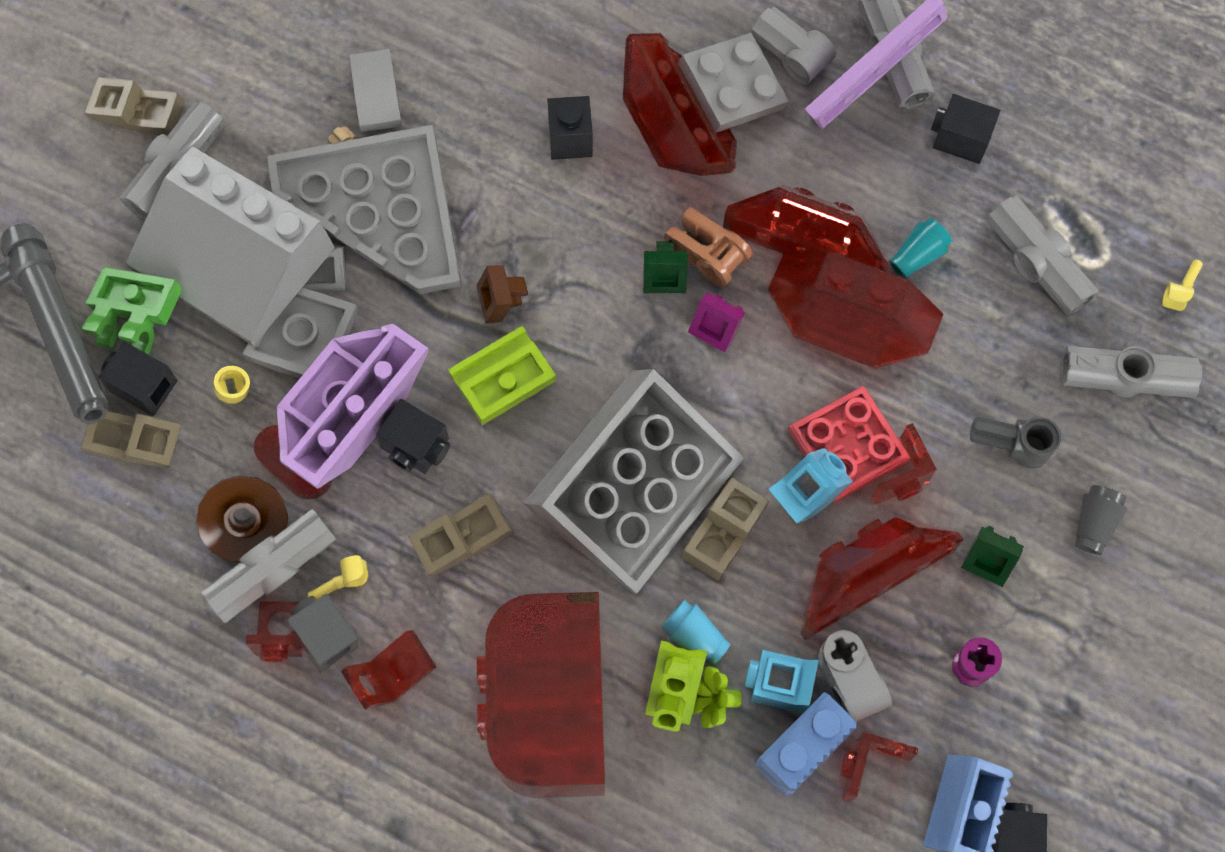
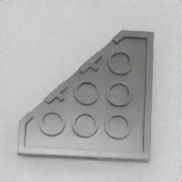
(378, 200)

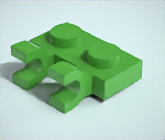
(133, 296)

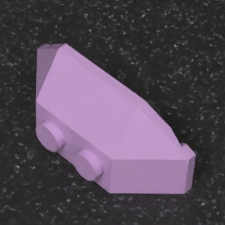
(345, 400)

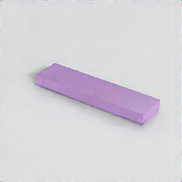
(877, 62)

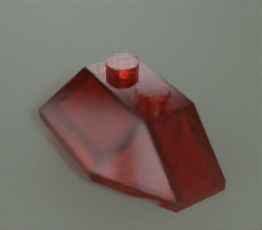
(670, 112)
(798, 221)
(853, 308)
(870, 567)

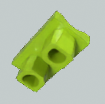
(675, 686)

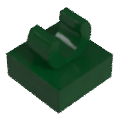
(665, 269)
(992, 556)

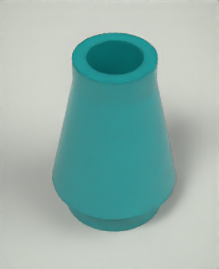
(921, 247)

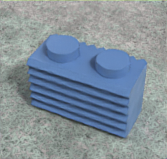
(806, 744)
(967, 805)

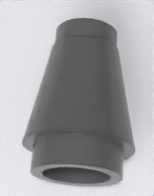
(1099, 518)

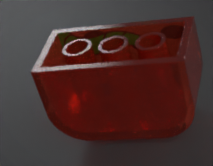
(544, 695)

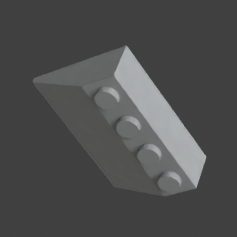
(228, 245)
(634, 479)

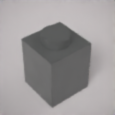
(322, 631)

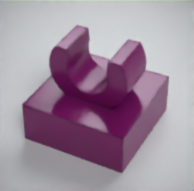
(716, 321)

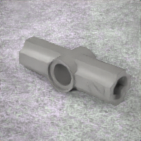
(908, 77)
(197, 129)
(1042, 255)
(1155, 372)
(268, 566)

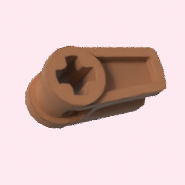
(722, 250)

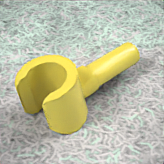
(1178, 295)
(353, 575)

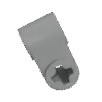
(854, 684)

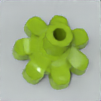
(715, 698)

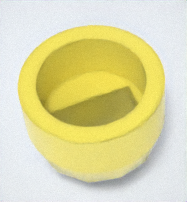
(240, 382)

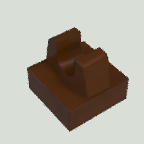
(499, 293)

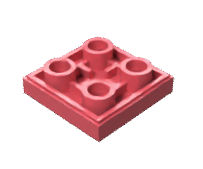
(856, 434)

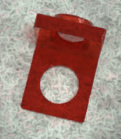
(911, 482)
(273, 647)
(391, 671)
(855, 760)

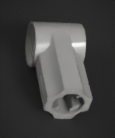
(801, 52)

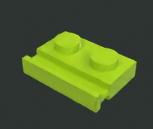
(502, 375)

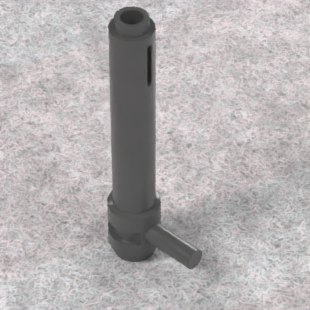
(34, 272)

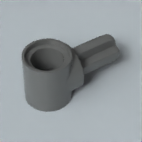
(1014, 438)

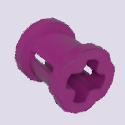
(988, 655)

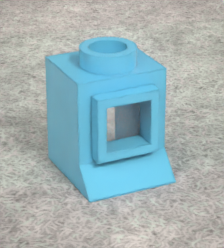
(811, 485)
(781, 681)

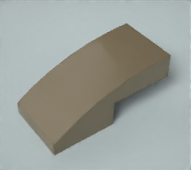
(132, 108)
(132, 439)
(725, 529)
(460, 536)

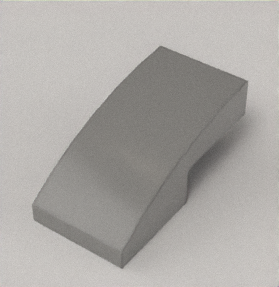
(375, 90)

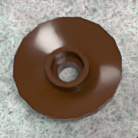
(233, 537)

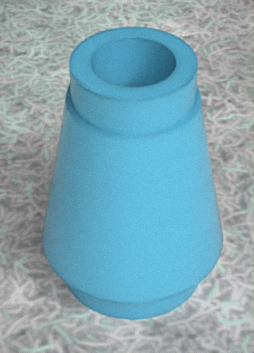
(694, 631)

